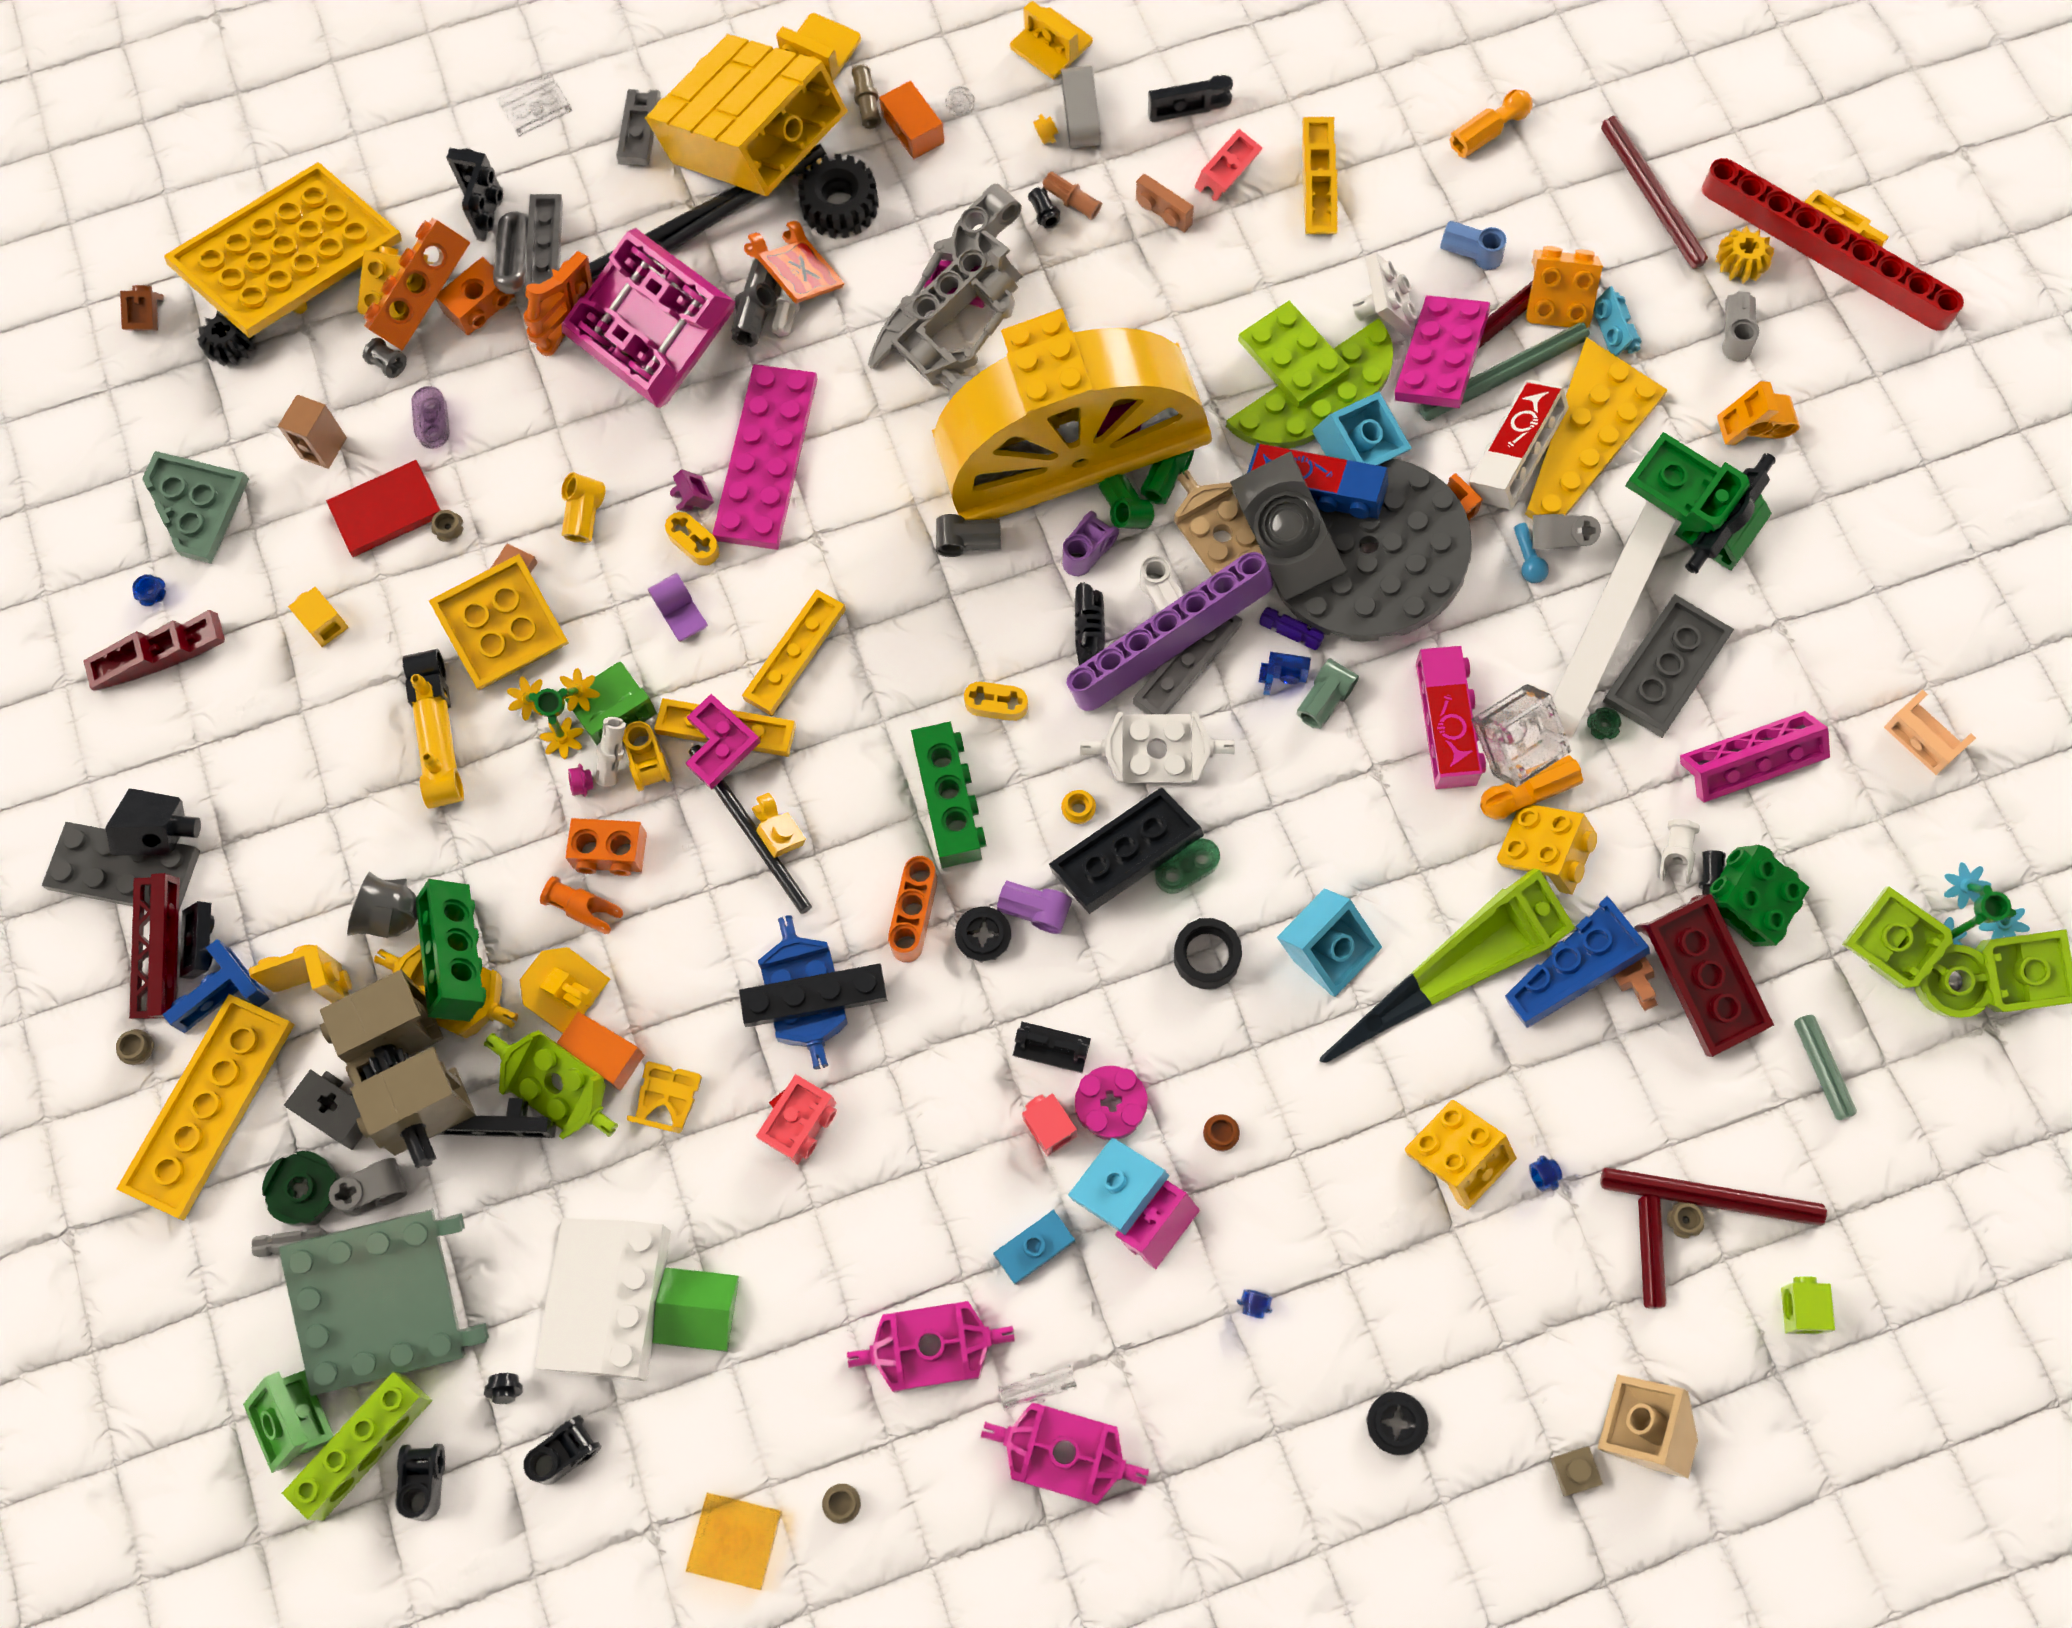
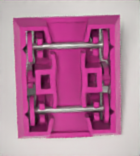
(648, 317)

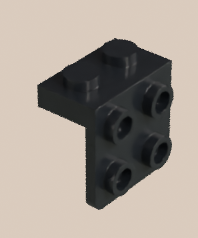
(478, 186)

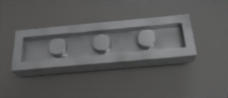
(543, 237)
(1181, 671)

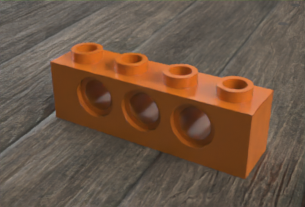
(434, 276)

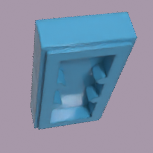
(1034, 1247)

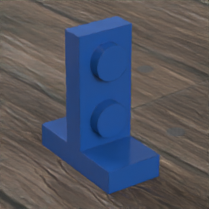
(214, 989)

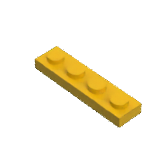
(793, 652)
(774, 733)

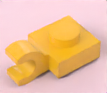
(776, 831)

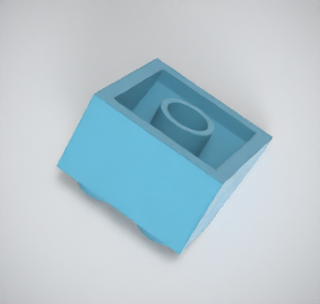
(1362, 432)
(1330, 941)

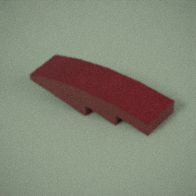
(150, 653)

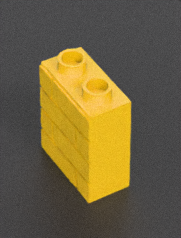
(747, 114)

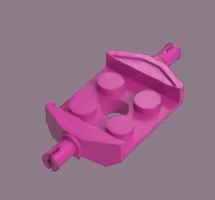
(961, 1350)
(1096, 1461)

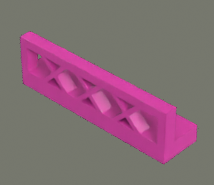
(1760, 758)

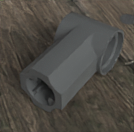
(957, 535)

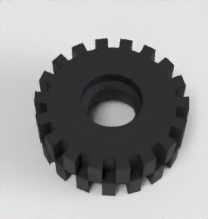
(832, 178)

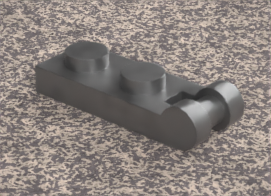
(635, 133)

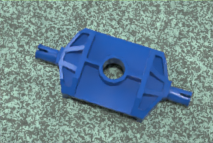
(799, 959)

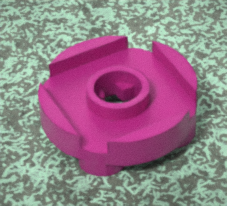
(1123, 1085)

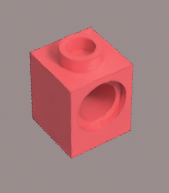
(1048, 1123)

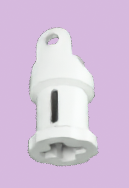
(1680, 846)

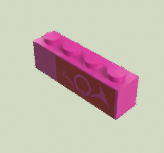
(1448, 717)

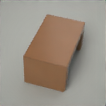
(312, 431)

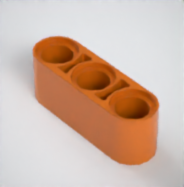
(913, 892)

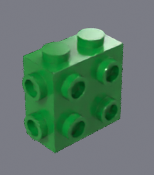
(1758, 895)

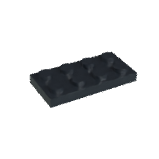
(1126, 850)

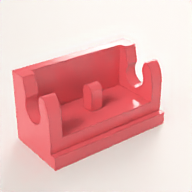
(1228, 164)

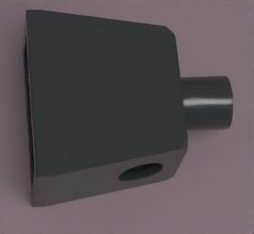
(149, 824)

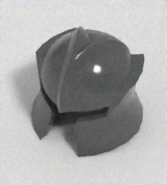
(383, 908)

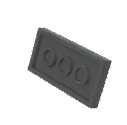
(1668, 665)
(87, 869)

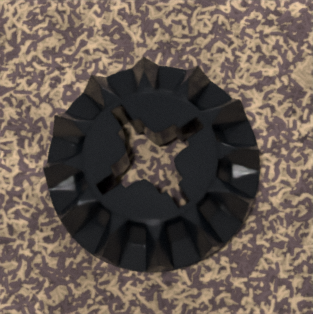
(972, 922)
(1411, 1412)

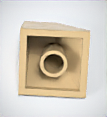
(1650, 1426)

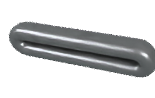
(511, 252)

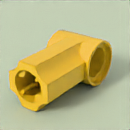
(582, 499)

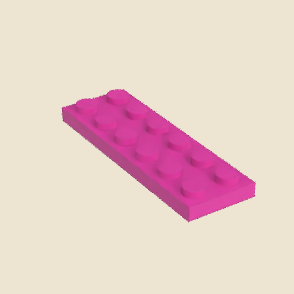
(765, 457)

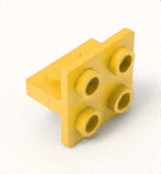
(1049, 40)

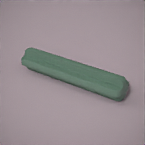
(1825, 1067)

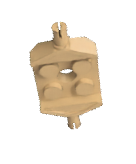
(1213, 510)

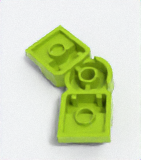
(2000, 973)

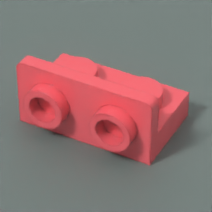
(798, 1119)

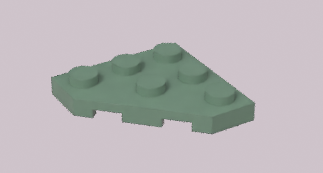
(194, 502)

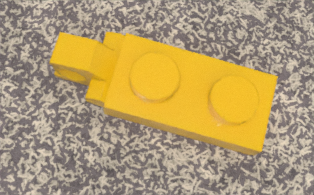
(1846, 216)

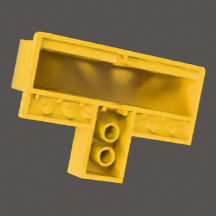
(1058, 379)

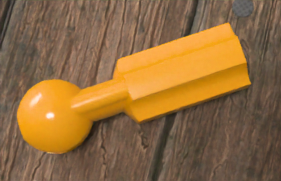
(1489, 123)
(1505, 799)

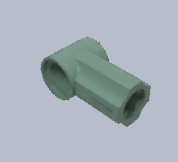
(1330, 687)

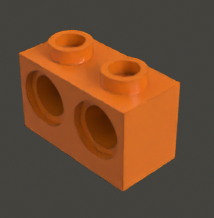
(608, 838)

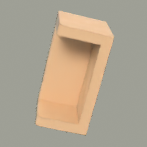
(1925, 735)

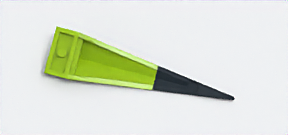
(1501, 934)

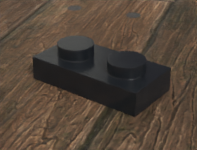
(195, 937)

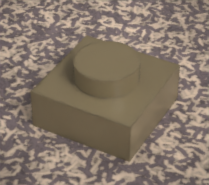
(1576, 1471)

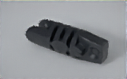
(1088, 622)

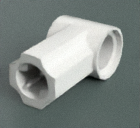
(1162, 590)

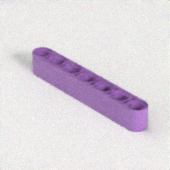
(1170, 631)

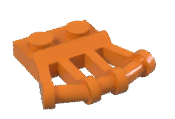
(558, 297)

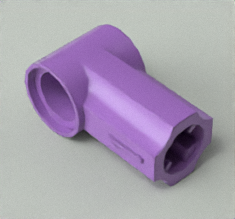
(1043, 908)

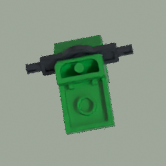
(1716, 505)

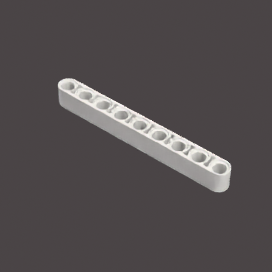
(1611, 615)

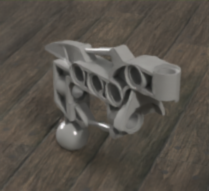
(992, 283)

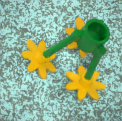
(551, 704)

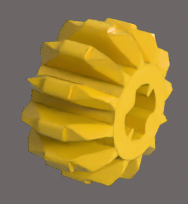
(1744, 254)

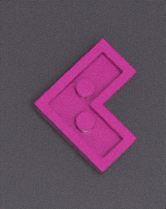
(727, 744)

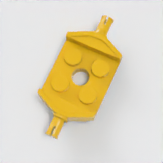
(491, 980)

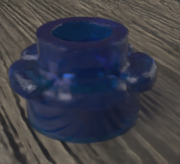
(144, 584)
(1545, 1173)
(1255, 1303)

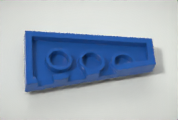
(1587, 958)

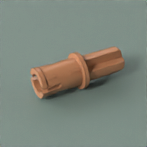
(1072, 195)

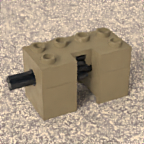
(397, 1096)

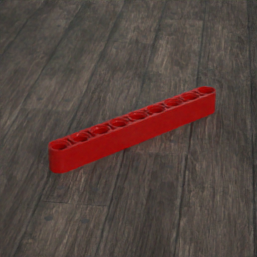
(1832, 244)

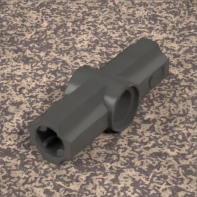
(753, 305)

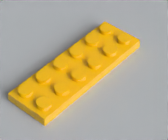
(205, 1107)

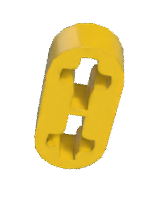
(696, 533)
(996, 701)

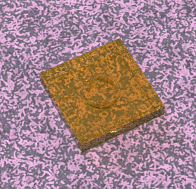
(734, 1541)

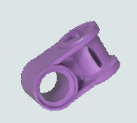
(1092, 540)

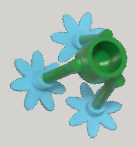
(1989, 906)

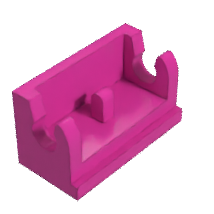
(1160, 1224)

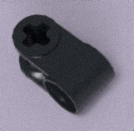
(563, 1451)
(420, 1477)

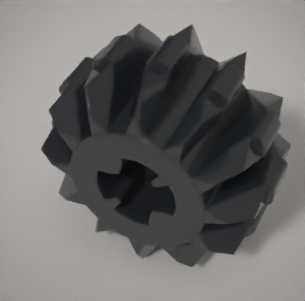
(223, 340)

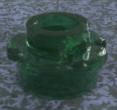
(1608, 716)

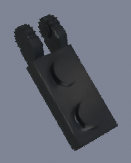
(1189, 98)

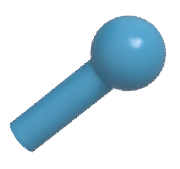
(1534, 568)

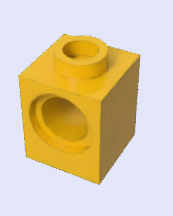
(318, 616)

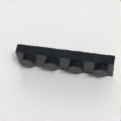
(812, 995)

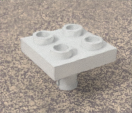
(1388, 296)

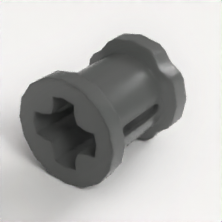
(384, 357)

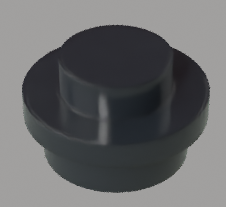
(503, 1388)

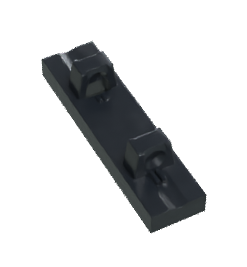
(512, 1125)

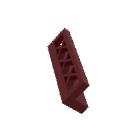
(160, 948)

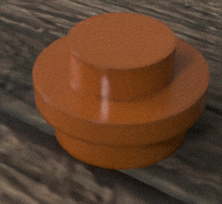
(1221, 1132)

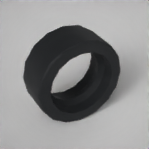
(1217, 928)

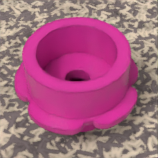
(580, 780)

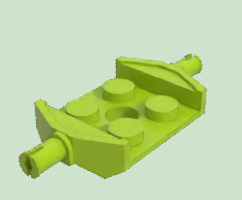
(528, 1074)

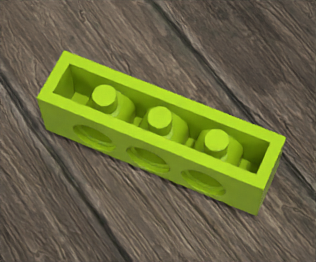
(356, 1447)

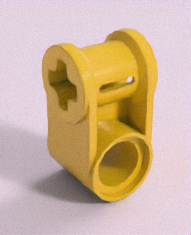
(645, 761)

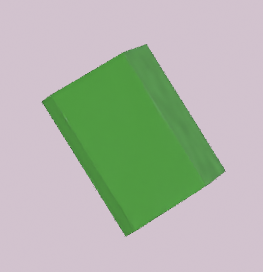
(695, 1309)

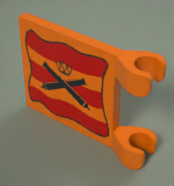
(795, 266)

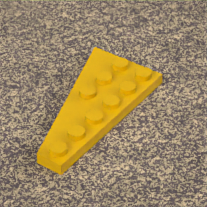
(1604, 411)

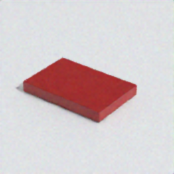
(384, 508)

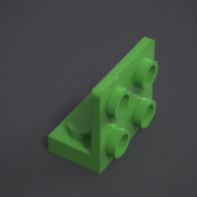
(618, 698)

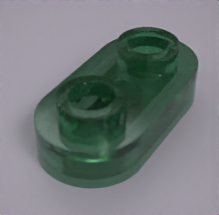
(1187, 867)

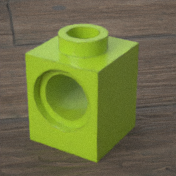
(1807, 1306)

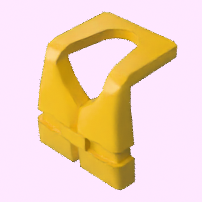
(666, 1087)

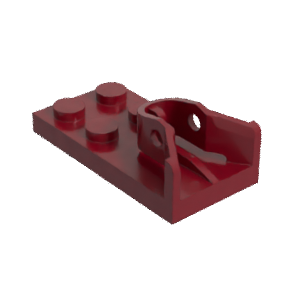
(1708, 974)

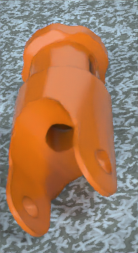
(579, 904)

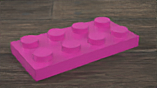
(1442, 351)

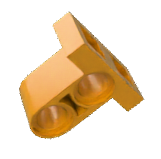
(1758, 415)

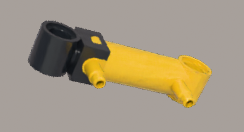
(430, 703)

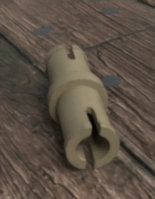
(866, 96)

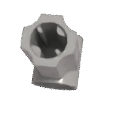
(1740, 326)

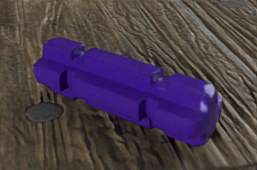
(1291, 628)

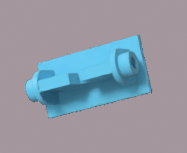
(1612, 319)

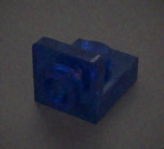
(1286, 667)

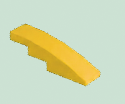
(1319, 175)

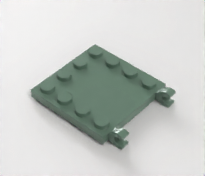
(375, 1301)

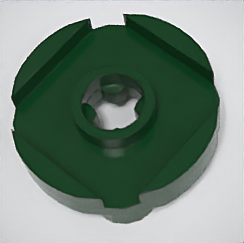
(279, 1191)

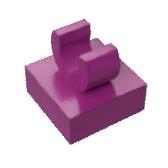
(692, 490)

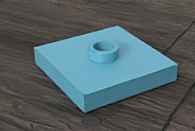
(1118, 1185)

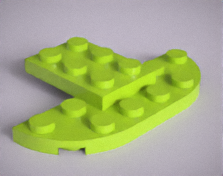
(1309, 376)

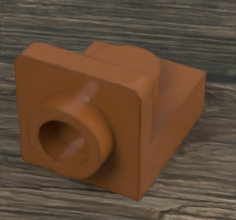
(140, 308)

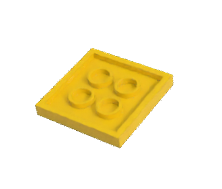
(498, 622)

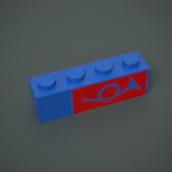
(1333, 481)

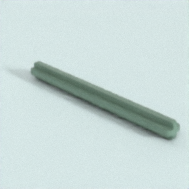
(1515, 366)

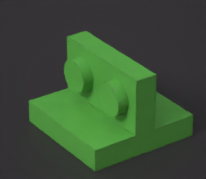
(286, 1419)

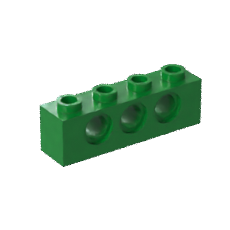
(952, 846)
(449, 950)

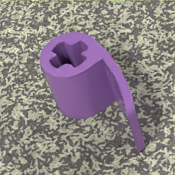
(677, 607)

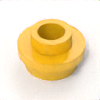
(1046, 129)
(1078, 797)

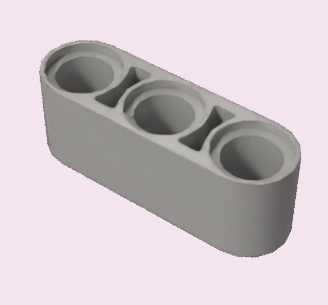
(1080, 106)

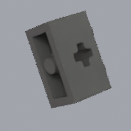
(313, 1101)

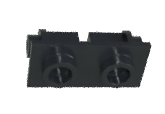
(1051, 1047)

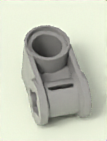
(1560, 531)
(374, 1186)

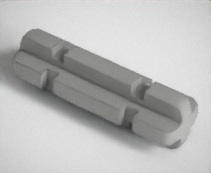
(266, 1245)

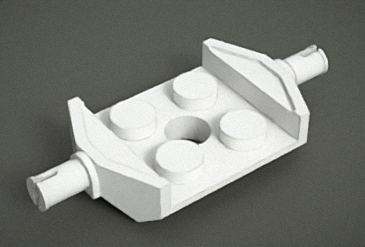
(1182, 734)

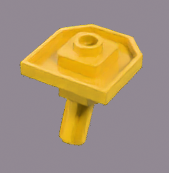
(560, 986)

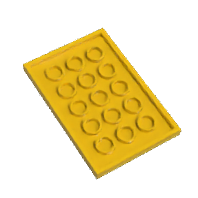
(282, 249)

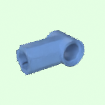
(1475, 244)

